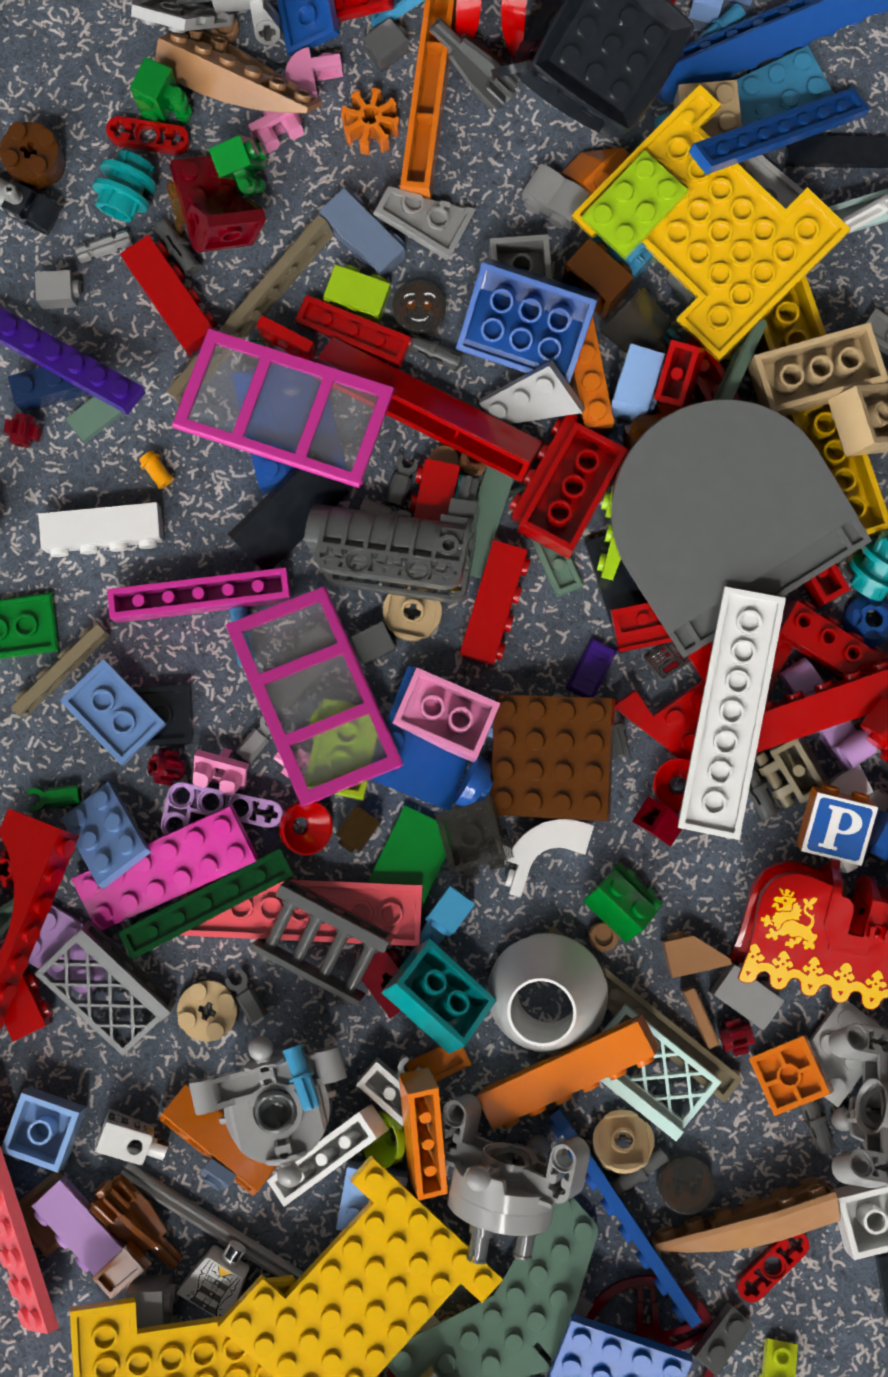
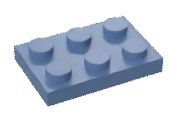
(113, 712)
(107, 835)

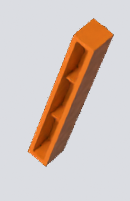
(427, 102)

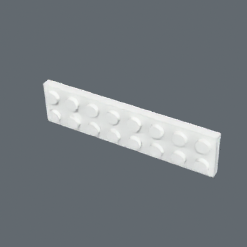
(731, 713)

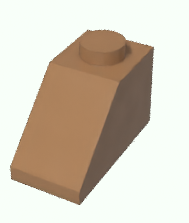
(690, 955)

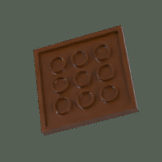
(553, 757)

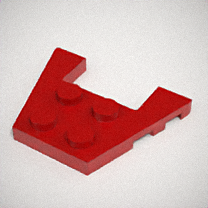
(678, 719)

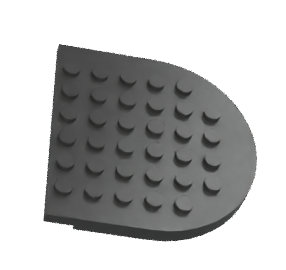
(725, 502)

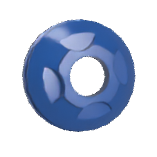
(854, 620)
(475, 784)

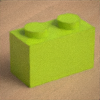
(358, 292)

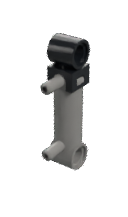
(27, 207)

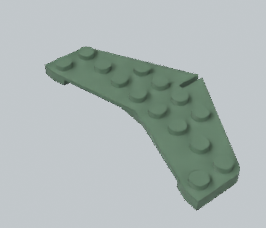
(525, 1309)

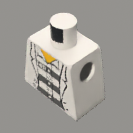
(118, 1133)
(216, 1279)

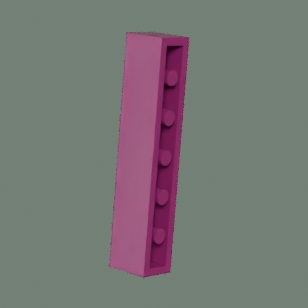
(199, 595)

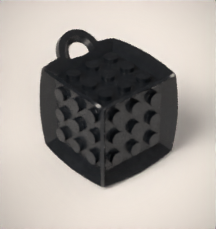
(601, 58)

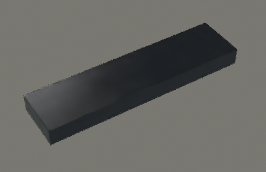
(838, 152)

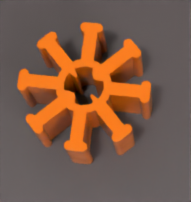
(384, 116)

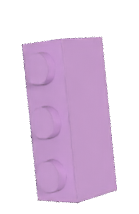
(76, 1226)

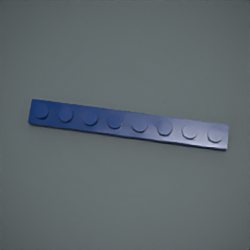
(778, 130)
(629, 1227)

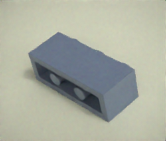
(363, 233)

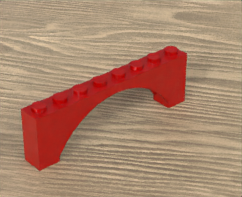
(38, 863)

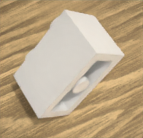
(383, 1086)

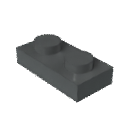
(721, 1338)

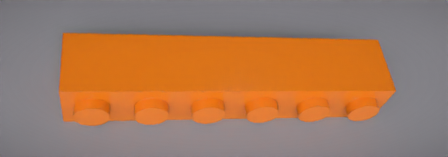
(568, 1072)

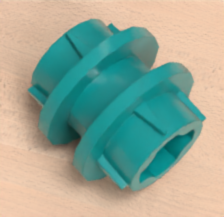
(125, 183)
(871, 569)

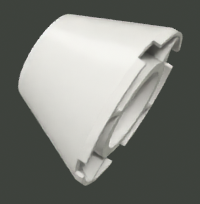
(556, 961)

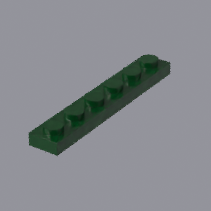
(206, 903)

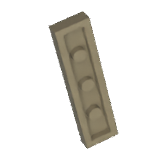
(52, 677)

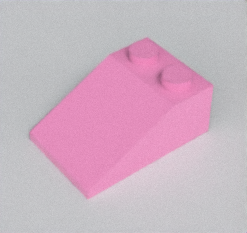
(446, 714)

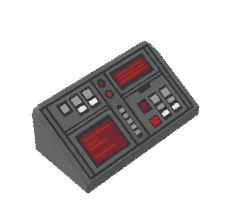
(665, 661)

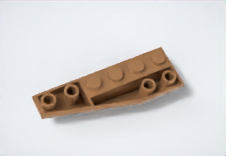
(229, 74)
(756, 1221)

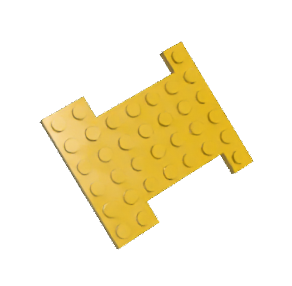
(728, 233)
(361, 1292)
(111, 1345)

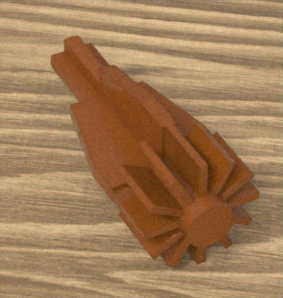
(133, 1218)

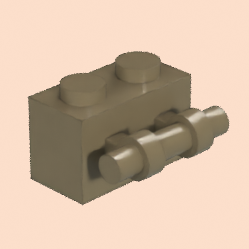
(797, 766)

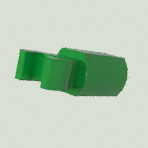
(57, 796)

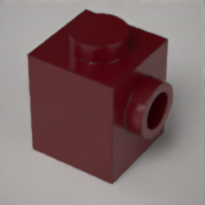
(658, 821)

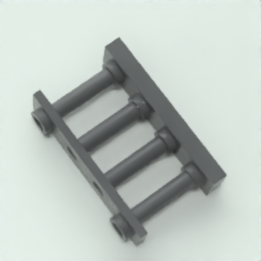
(346, 925)

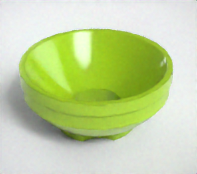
(383, 1148)

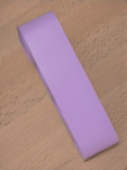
(841, 740)
(197, 805)

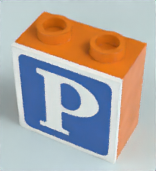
(837, 824)

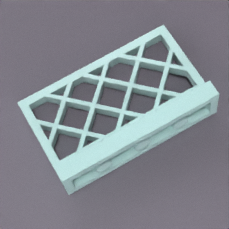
(650, 1104)

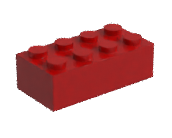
(572, 490)

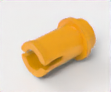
(156, 469)

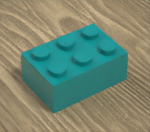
(439, 996)

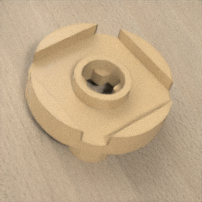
(407, 629)
(214, 1026)
(613, 1156)

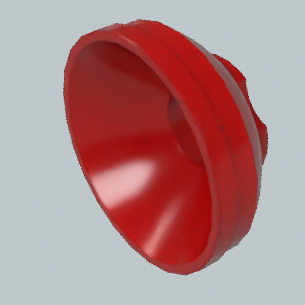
(661, 780)
(317, 830)

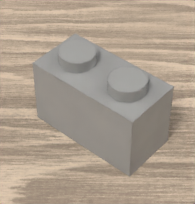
(752, 1000)

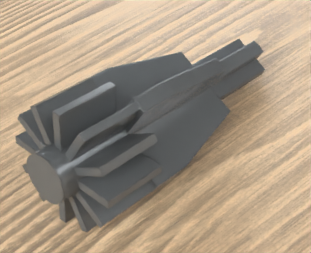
(475, 65)

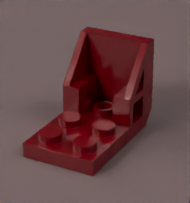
(213, 208)

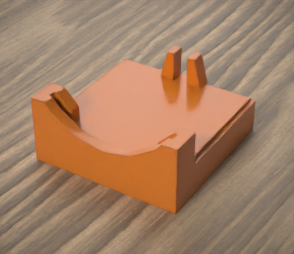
(790, 1075)

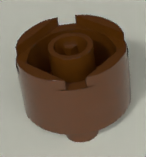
(32, 155)

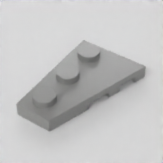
(424, 220)
(533, 397)

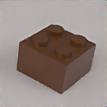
(599, 273)

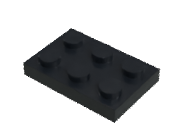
(174, 707)

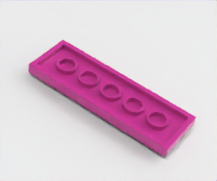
(174, 867)

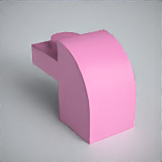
(306, 70)

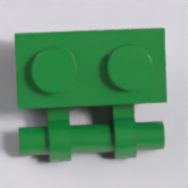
(159, 94)
(239, 161)
(623, 902)

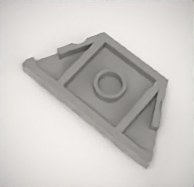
(179, 17)

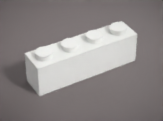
(101, 528)
(333, 1152)

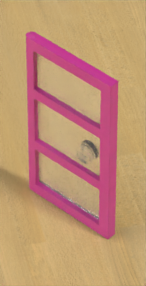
(283, 408)
(314, 696)

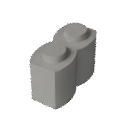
(553, 196)

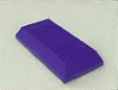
(591, 668)

